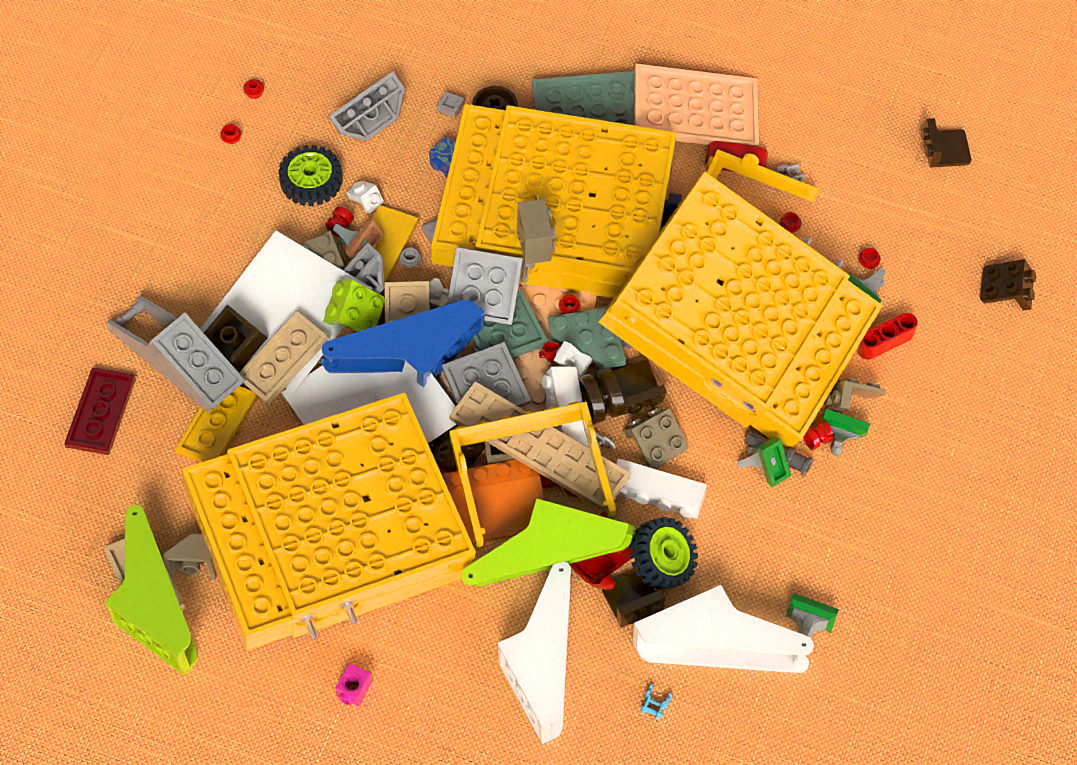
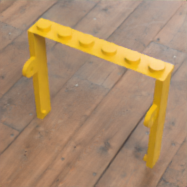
(749, 167)
(525, 423)

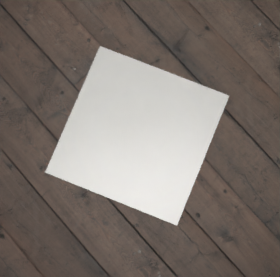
(277, 285)
(327, 394)

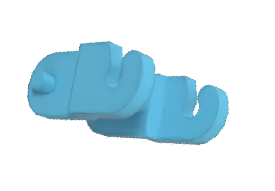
(664, 704)

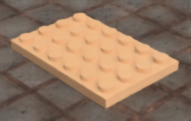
(697, 105)

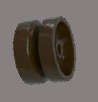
(495, 97)
(602, 395)

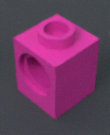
(357, 676)

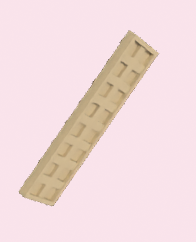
(542, 450)

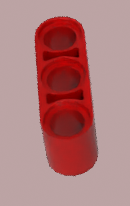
(737, 150)
(892, 328)

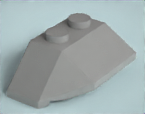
(370, 110)
(368, 268)

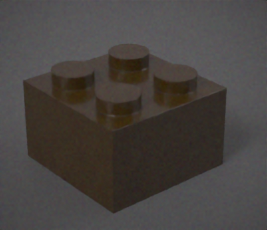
(234, 337)

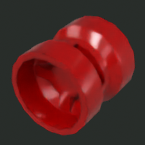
(341, 217)
(819, 434)

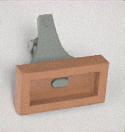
(356, 240)

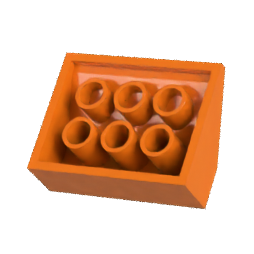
(502, 497)

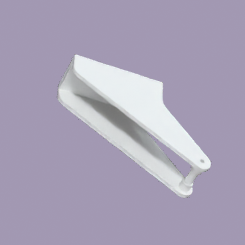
(716, 634)
(538, 656)

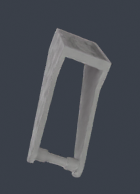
(181, 355)

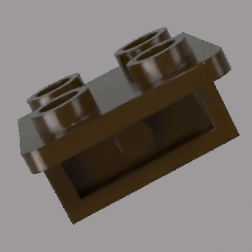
(946, 146)
(1008, 282)
(639, 387)
(443, 452)
(633, 599)

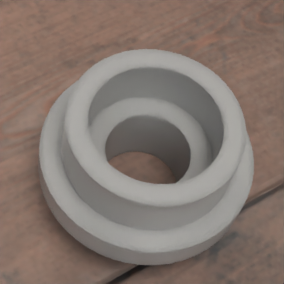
(410, 253)

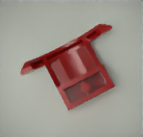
(597, 569)

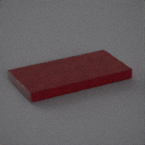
(100, 411)

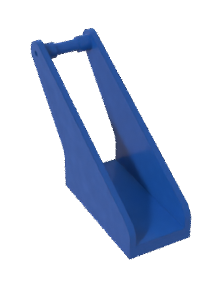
(420, 340)

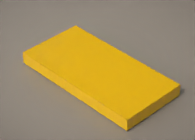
(398, 231)
(214, 431)

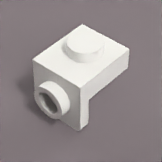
(366, 194)
(438, 294)
(571, 357)

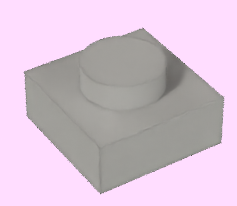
(450, 104)

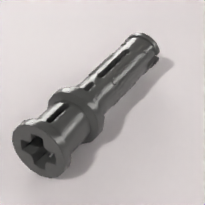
(793, 458)

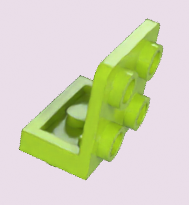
(353, 306)

